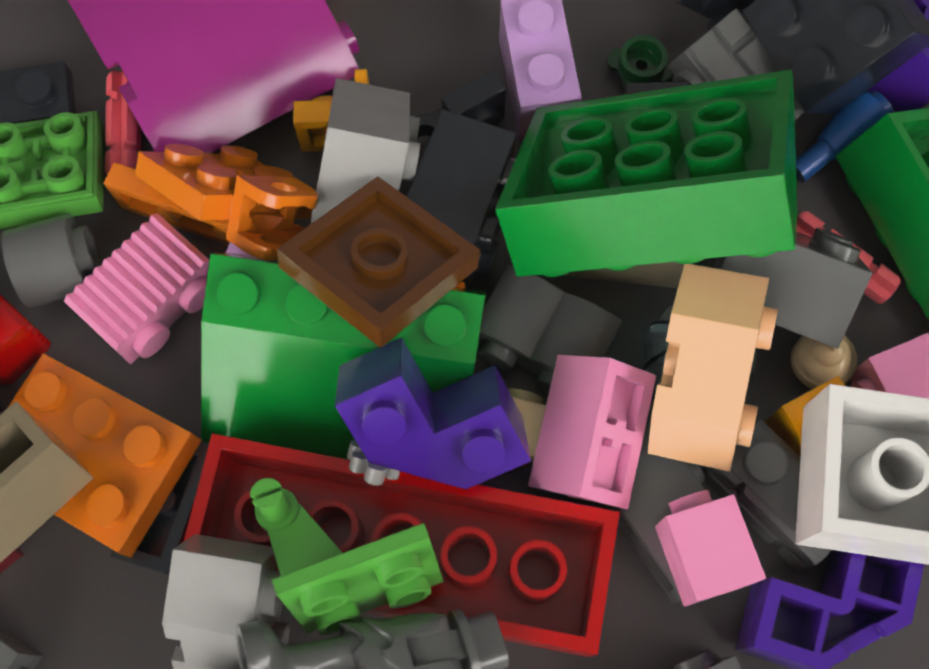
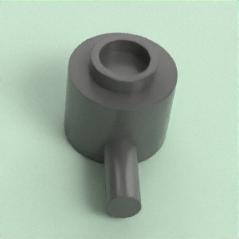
(48, 258)

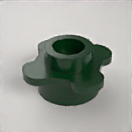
(641, 50)

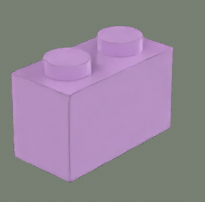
(536, 58)

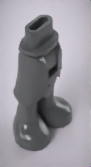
(396, 642)

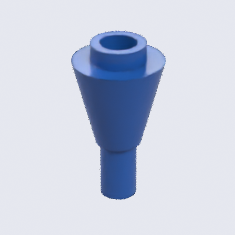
(841, 131)

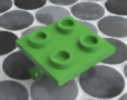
(336, 587)

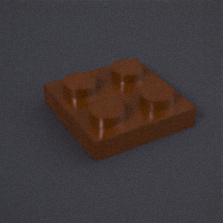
(378, 260)

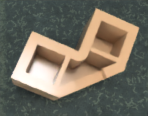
(708, 366)

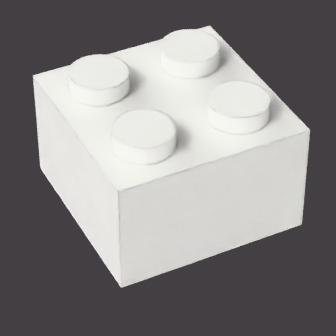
(865, 474)

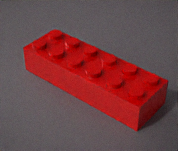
(498, 550)

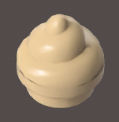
(818, 362)

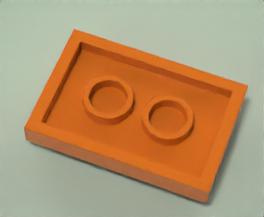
(120, 443)

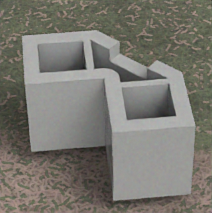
(210, 592)

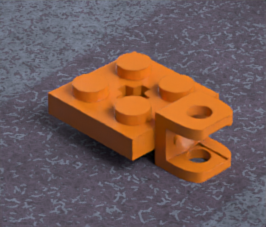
(231, 187)

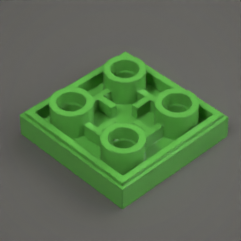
(51, 168)

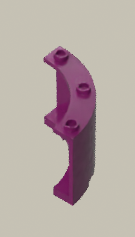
(217, 66)

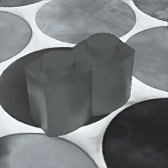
(535, 321)

